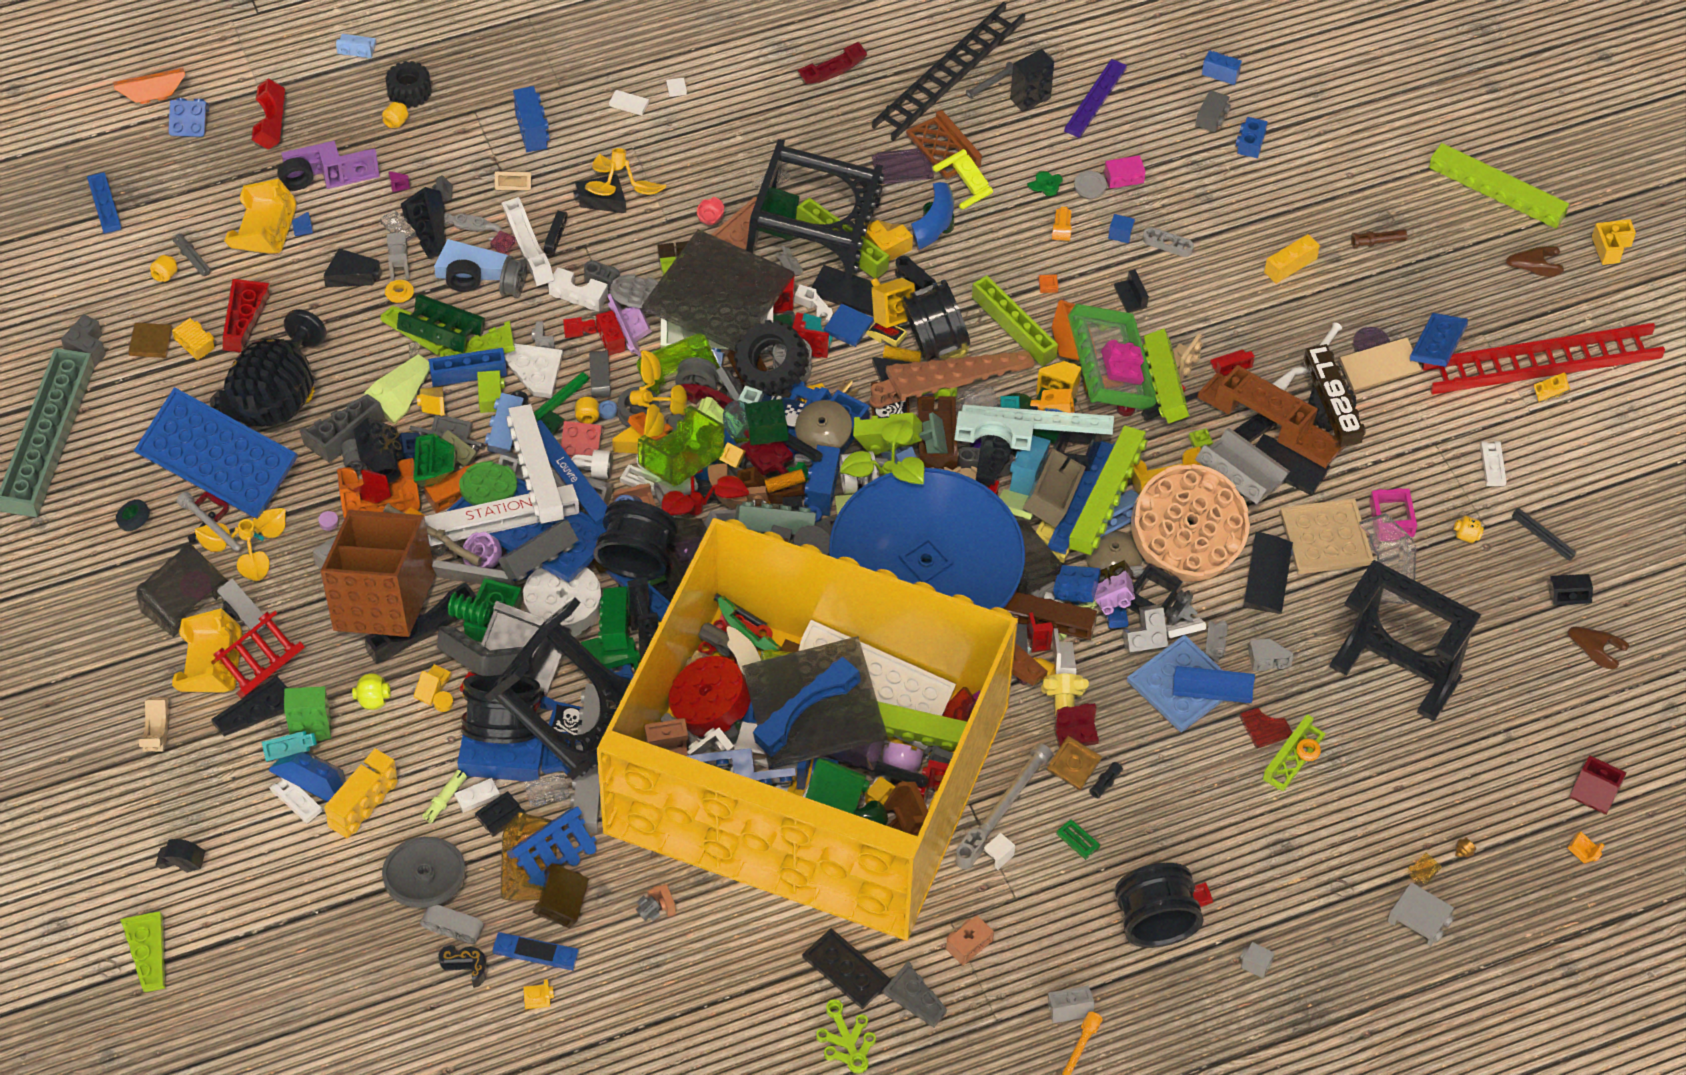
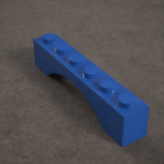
(836, 680)

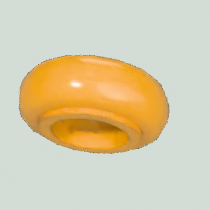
(1305, 755)

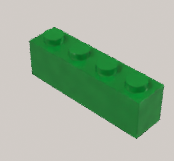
(614, 618)

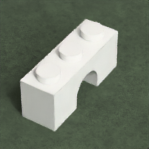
(590, 296)

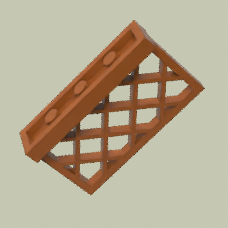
(955, 137)

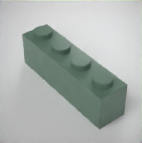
(765, 516)

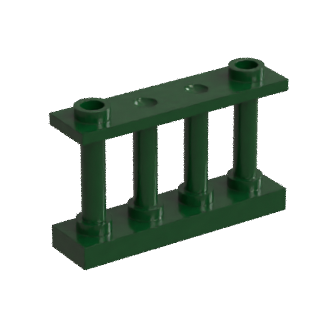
(444, 313)

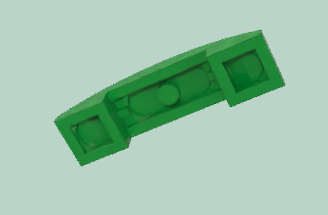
(728, 610)

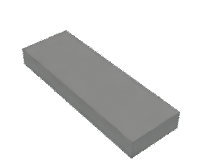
(242, 604)

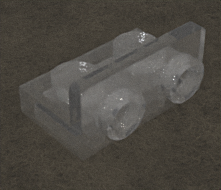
(546, 790)

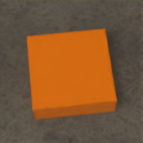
(1048, 283)

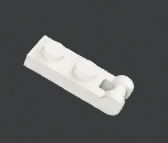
(1493, 463)
(296, 800)

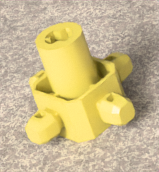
(1064, 688)

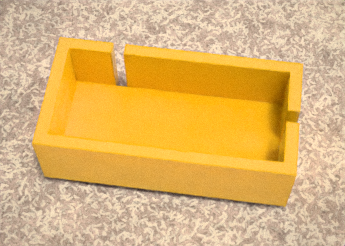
(361, 794)

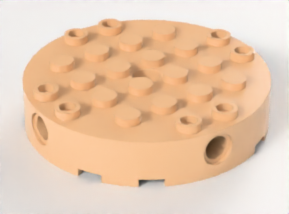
(1195, 495)

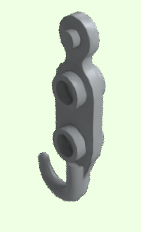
(471, 223)

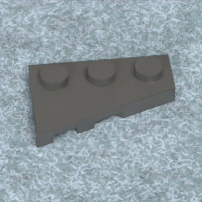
(913, 994)

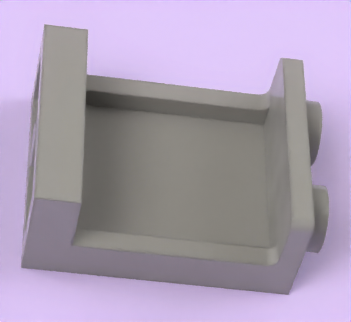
(1422, 913)

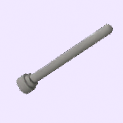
(187, 501)

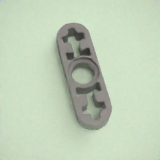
(1182, 242)

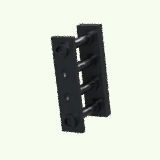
(639, 613)

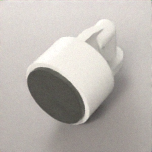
(599, 463)

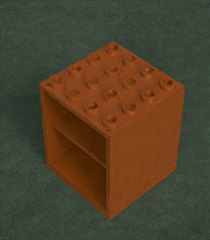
(378, 573)

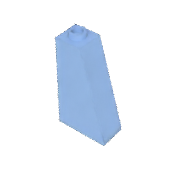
(489, 261)

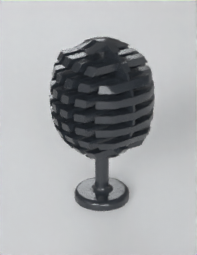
(273, 374)

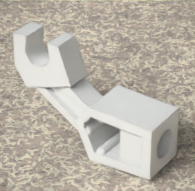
(821, 308)

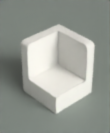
(1000, 849)

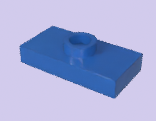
(1117, 618)

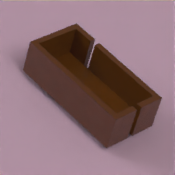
(947, 412)

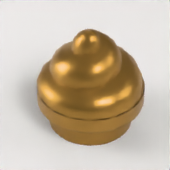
(1466, 851)

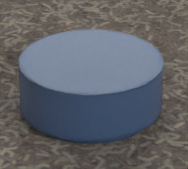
(608, 409)

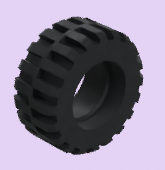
(756, 341)

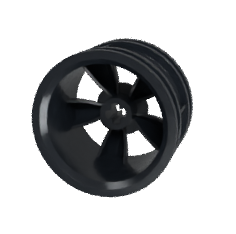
(935, 320)
(635, 539)
(491, 720)
(1158, 905)

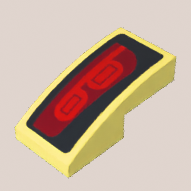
(893, 335)

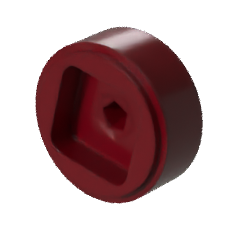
(1125, 411)

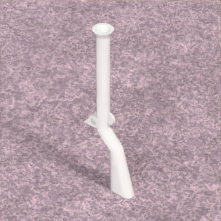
(1285, 380)

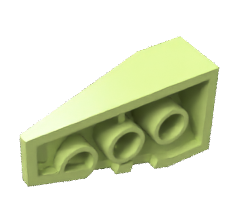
(399, 387)

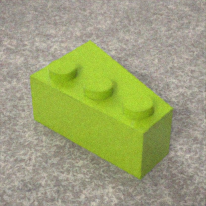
(869, 431)

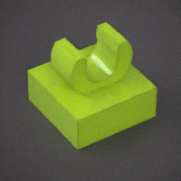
(1200, 438)

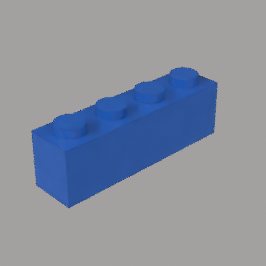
(465, 366)

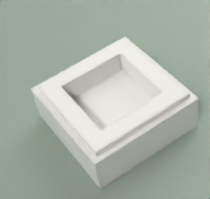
(676, 87)

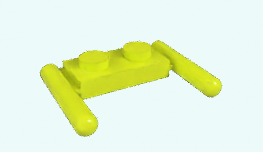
(970, 175)

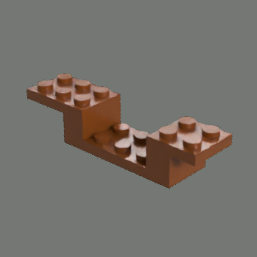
(1279, 406)

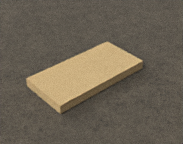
(1379, 365)

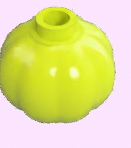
(371, 691)

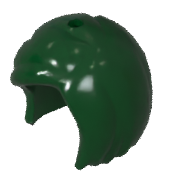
(873, 811)

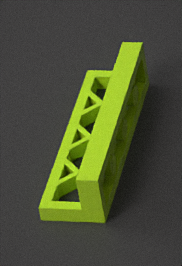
(1286, 751)

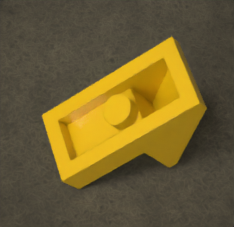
(431, 683)

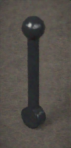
(192, 537)

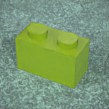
(489, 389)

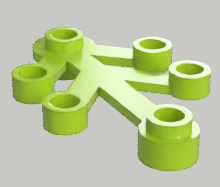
(846, 1040)

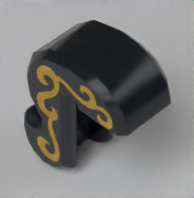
(464, 959)

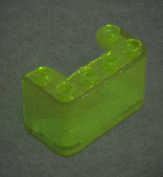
(685, 450)

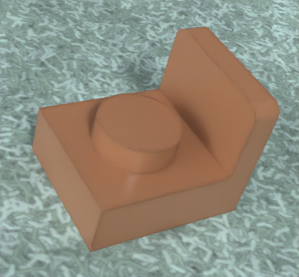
(664, 897)

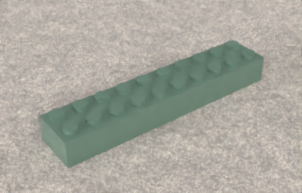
(45, 432)

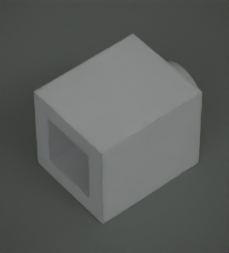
(1257, 959)

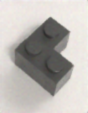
(84, 338)

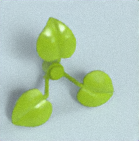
(909, 470)

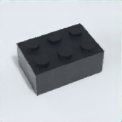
(1032, 80)

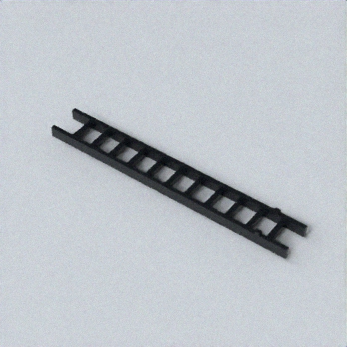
(940, 65)

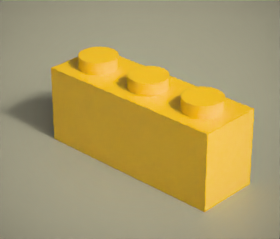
(1291, 258)

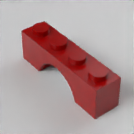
(271, 98)

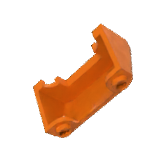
(402, 491)

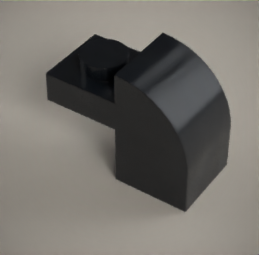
(182, 854)

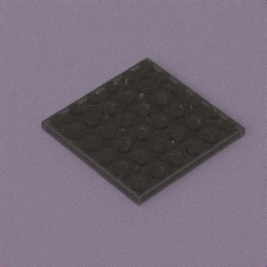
(717, 289)
(827, 725)

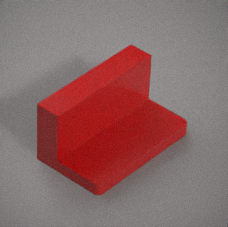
(1226, 363)
(374, 488)
(1039, 635)

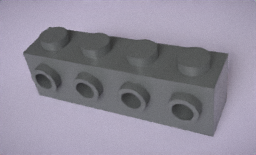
(537, 550)

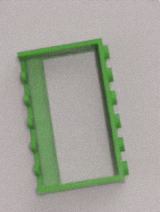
(1091, 331)

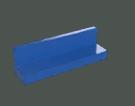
(1213, 684)

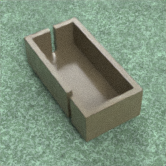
(1054, 489)

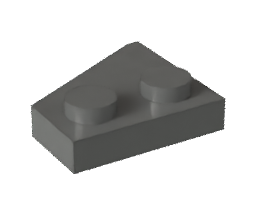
(726, 378)

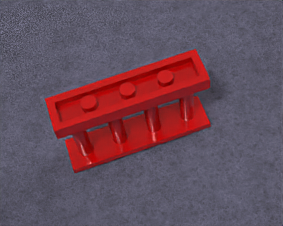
(260, 672)

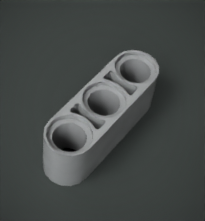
(452, 924)

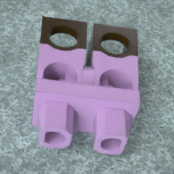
(1115, 588)

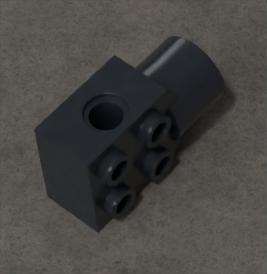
(379, 447)

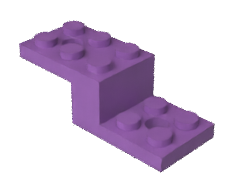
(336, 169)

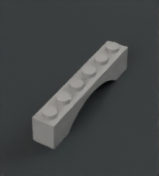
(602, 488)

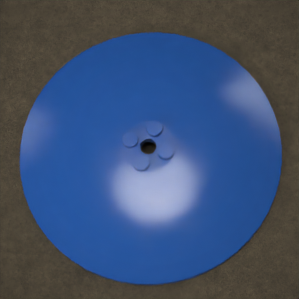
(950, 520)

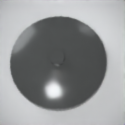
(423, 872)

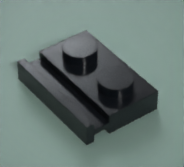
(498, 813)

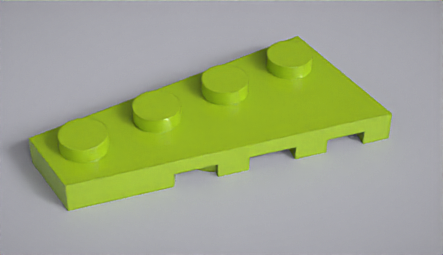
(390, 317)
(494, 339)
(147, 948)

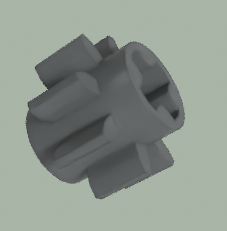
(648, 908)

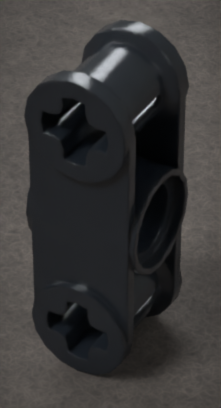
(912, 272)

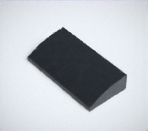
(1268, 573)

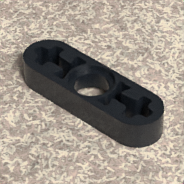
(555, 232)

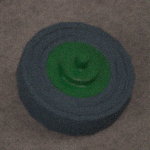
(132, 515)

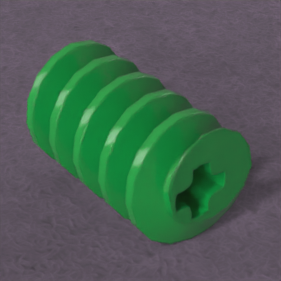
(469, 611)

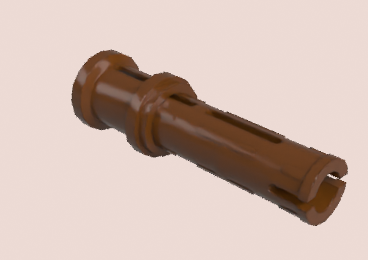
(1370, 238)

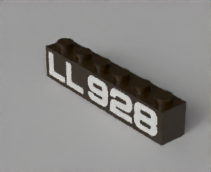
(1334, 395)

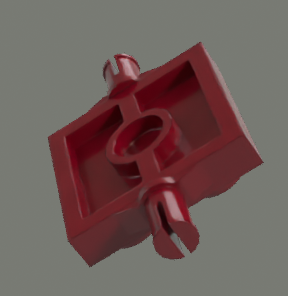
(767, 456)

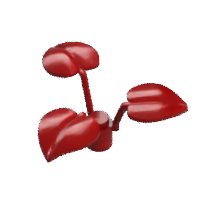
(677, 504)

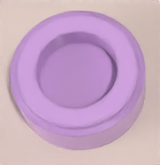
(328, 520)

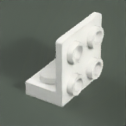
(711, 737)

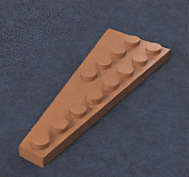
(951, 373)

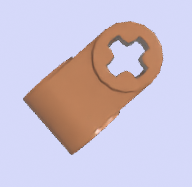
(883, 394)

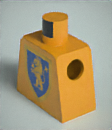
(1055, 400)

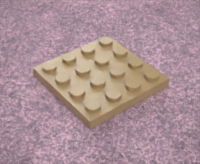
(1326, 536)

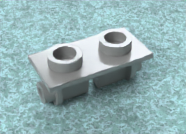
(1215, 639)

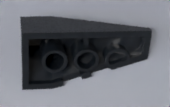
(426, 216)

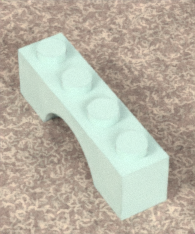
(1015, 431)

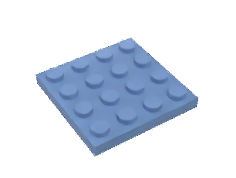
(1156, 679)

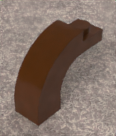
(753, 478)

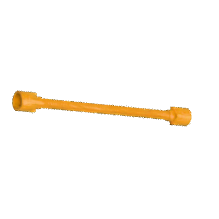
(1090, 1026)

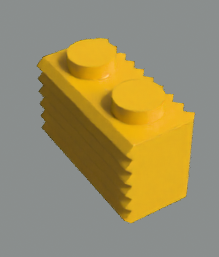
(194, 338)

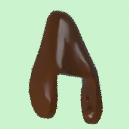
(1534, 261)
(1593, 644)

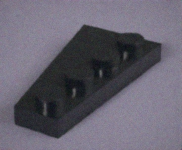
(992, 458)
(252, 709)

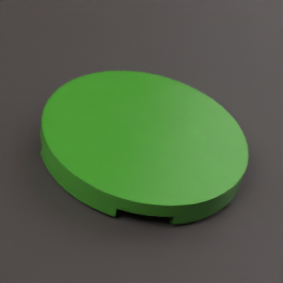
(487, 483)

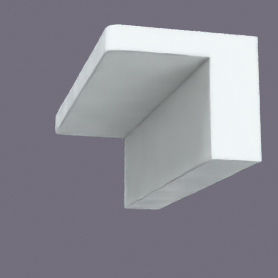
(1063, 655)

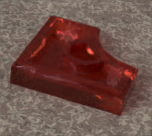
(960, 705)
(1264, 729)

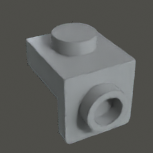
(540, 339)

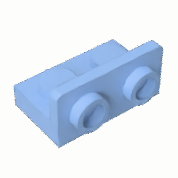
(356, 45)

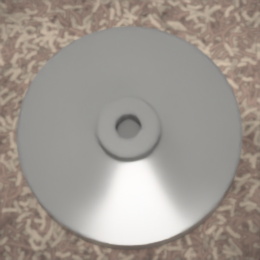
(1090, 184)

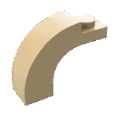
(155, 724)

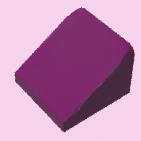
(398, 181)

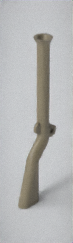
(440, 535)

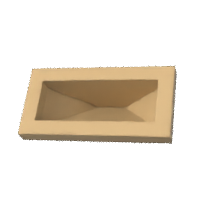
(512, 180)

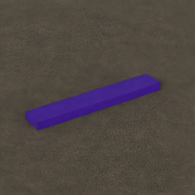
(1095, 98)

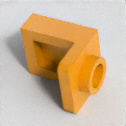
(1584, 848)

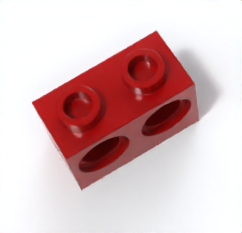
(610, 332)

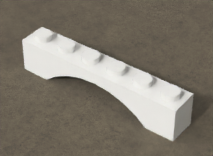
(526, 240)

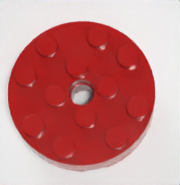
(709, 695)

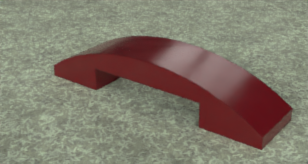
(834, 67)
(698, 392)

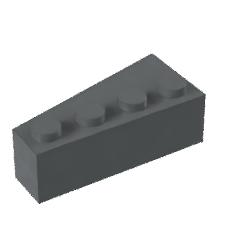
(328, 435)

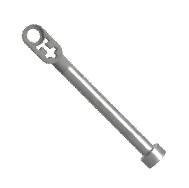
(1040, 755)

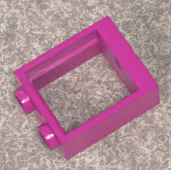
(1391, 496)

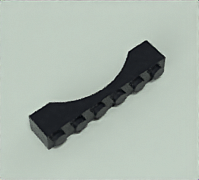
(384, 646)

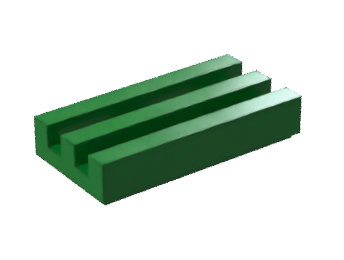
(1064, 830)

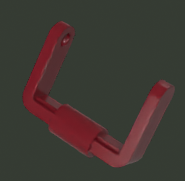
(217, 501)

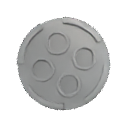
(632, 290)

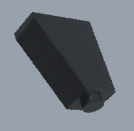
(612, 203)
(351, 270)

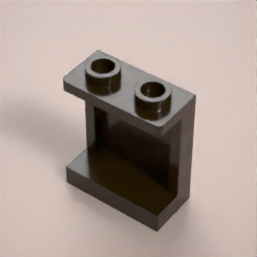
(561, 895)

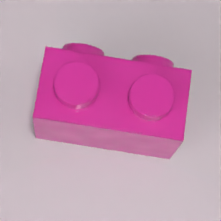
(1124, 171)

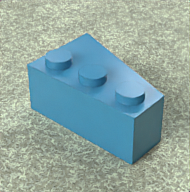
(1028, 464)

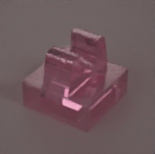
(503, 242)

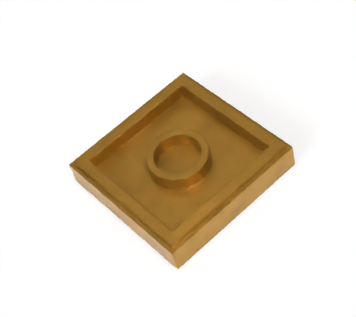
(150, 340)
(1074, 763)

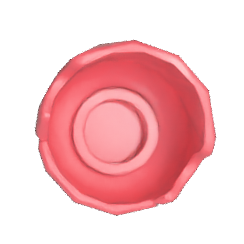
(710, 211)

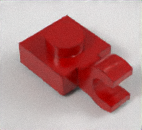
(575, 327)

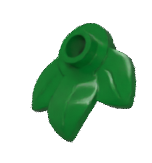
(1046, 182)

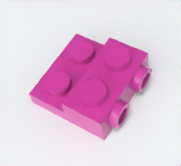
(1123, 362)

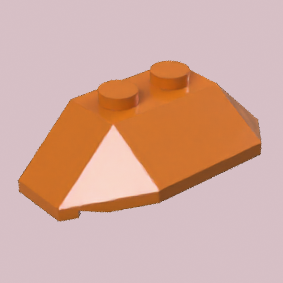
(151, 86)
(1062, 331)

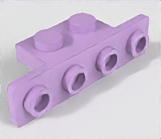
(632, 323)

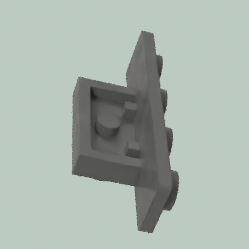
(458, 427)

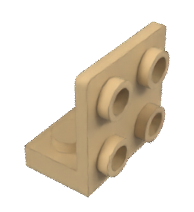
(1187, 356)

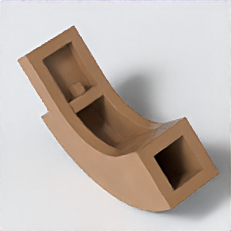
(755, 493)

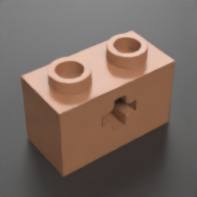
(969, 940)

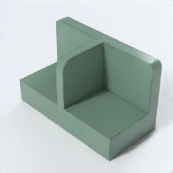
(934, 435)

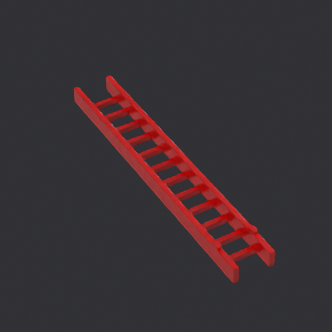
(1546, 370)

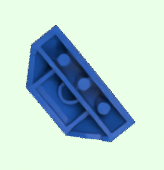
(310, 774)

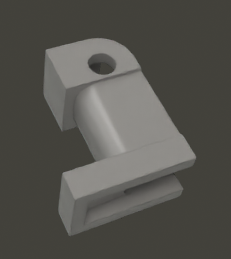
(397, 253)

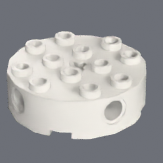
(547, 593)

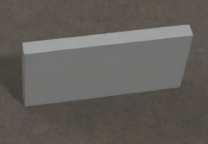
(468, 573)

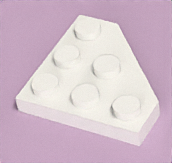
(535, 368)

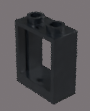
(1076, 437)
(1159, 577)

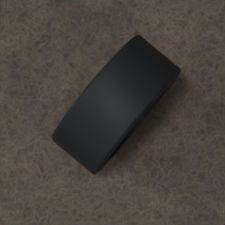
(292, 165)
(463, 284)

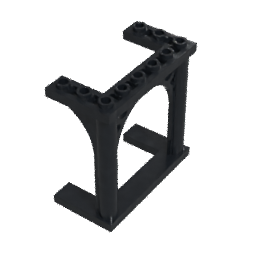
(842, 243)
(1451, 649)
(601, 677)

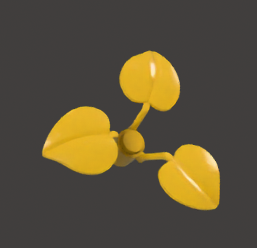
(617, 163)
(654, 419)
(255, 565)

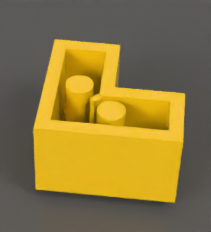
(1612, 238)

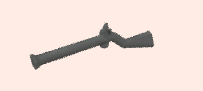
(1007, 71)

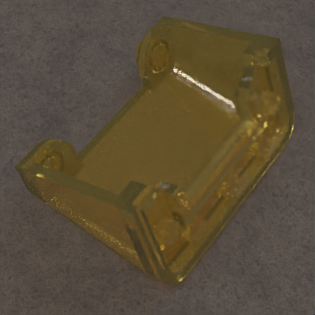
(514, 878)

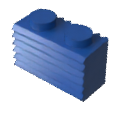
(1221, 67)

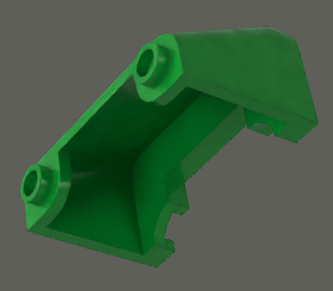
(837, 786)

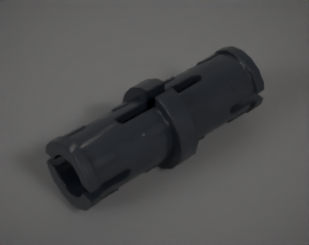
(1106, 780)

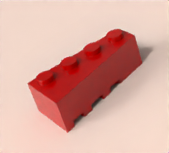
(243, 310)

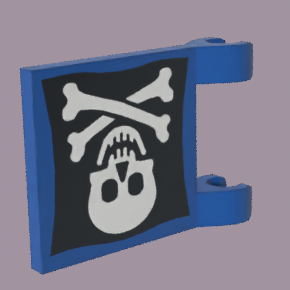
(563, 717)

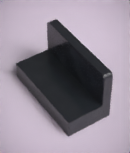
(1132, 293)

